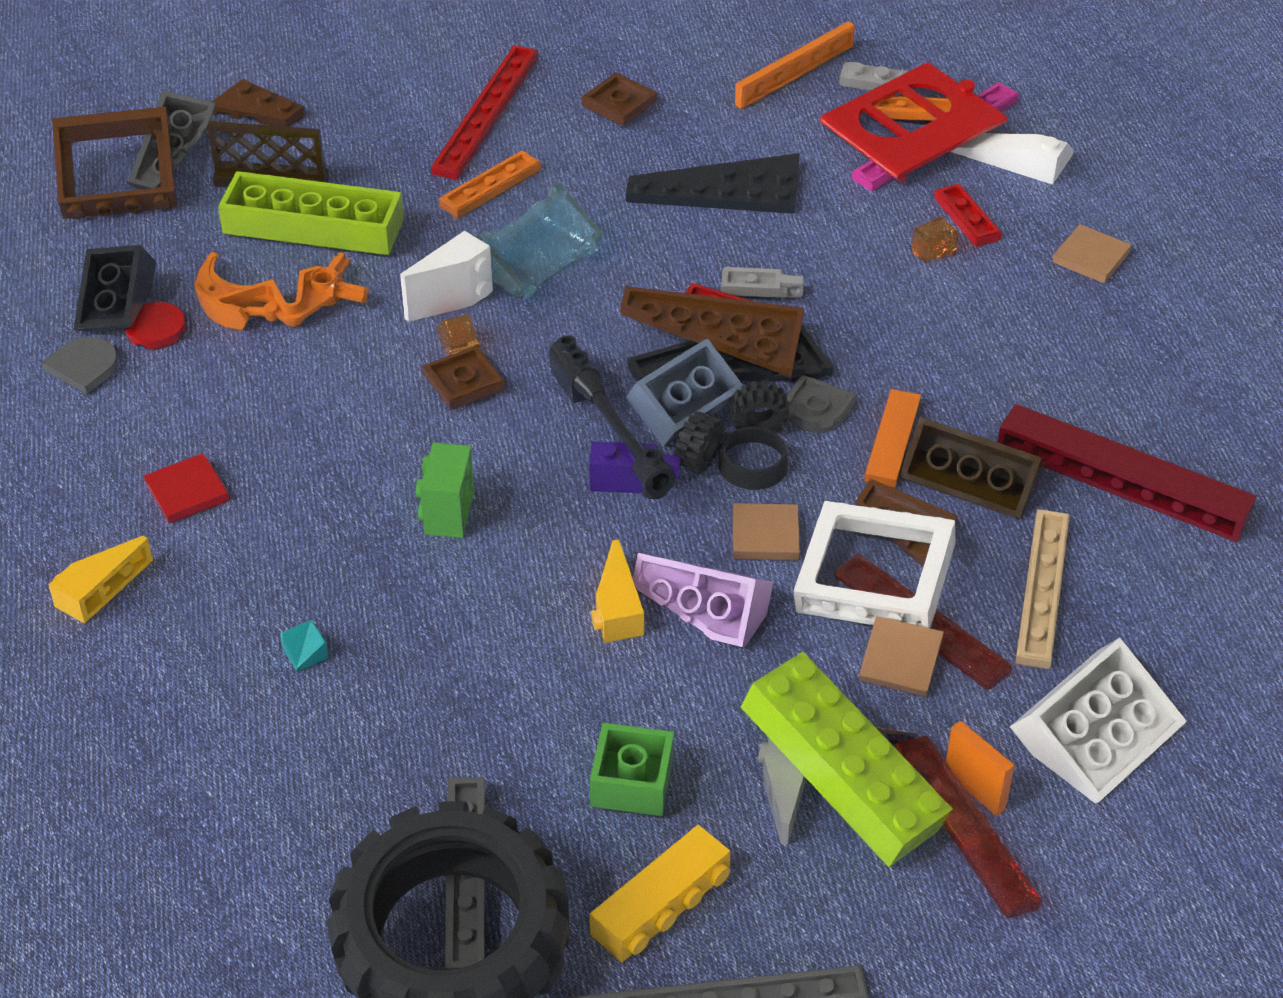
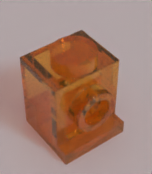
(934, 240)

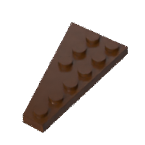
(741, 328)

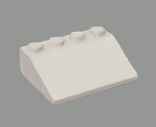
(1099, 722)

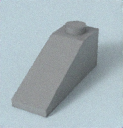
(783, 787)

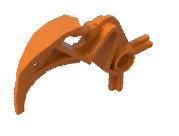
(234, 303)

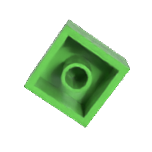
(446, 490)
(632, 769)

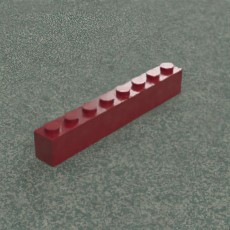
(1129, 473)

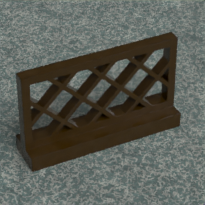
(226, 170)

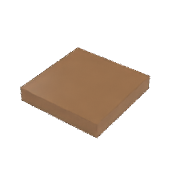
(1091, 253)
(765, 531)
(901, 656)

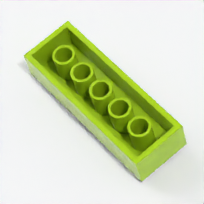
(311, 213)
(846, 758)

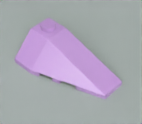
(713, 600)

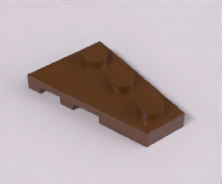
(259, 103)
(887, 498)

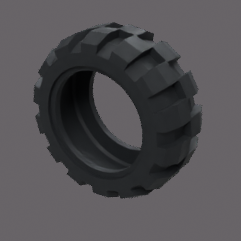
(438, 846)

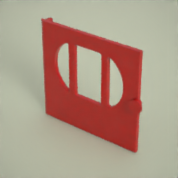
(910, 150)

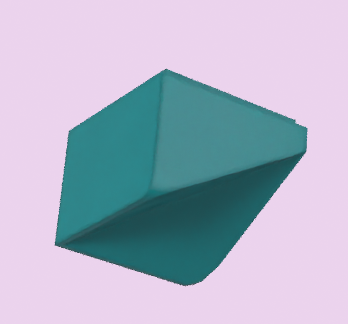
(304, 645)

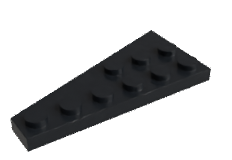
(746, 185)
(808, 361)

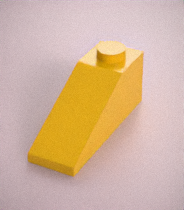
(96, 579)
(617, 601)

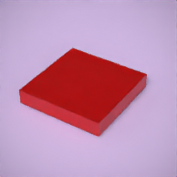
(186, 488)

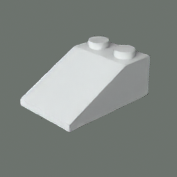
(448, 278)

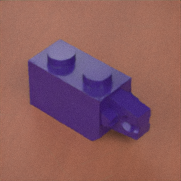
(612, 467)

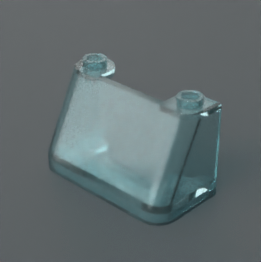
(540, 243)

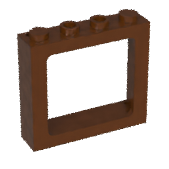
(113, 125)

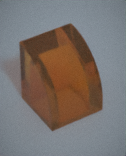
(457, 334)

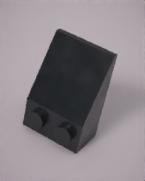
(113, 287)

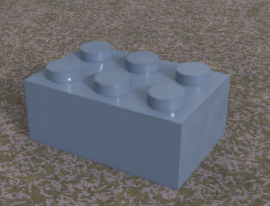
(684, 385)

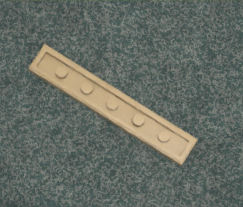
(1042, 589)

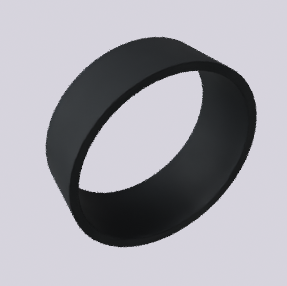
(752, 478)

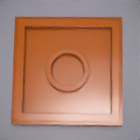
(979, 767)

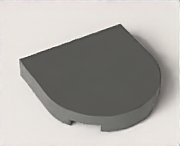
(82, 363)
(818, 406)

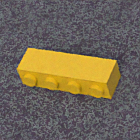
(660, 894)

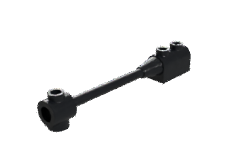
(583, 382)

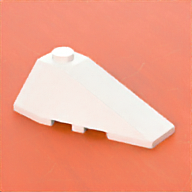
(1024, 154)

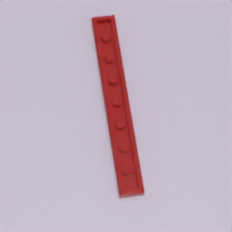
(484, 113)

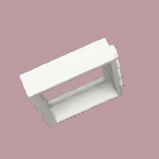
(865, 606)

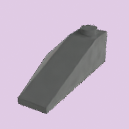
(187, 122)

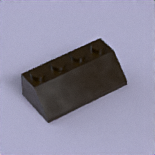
(972, 468)

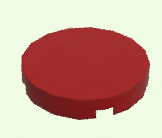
(157, 325)

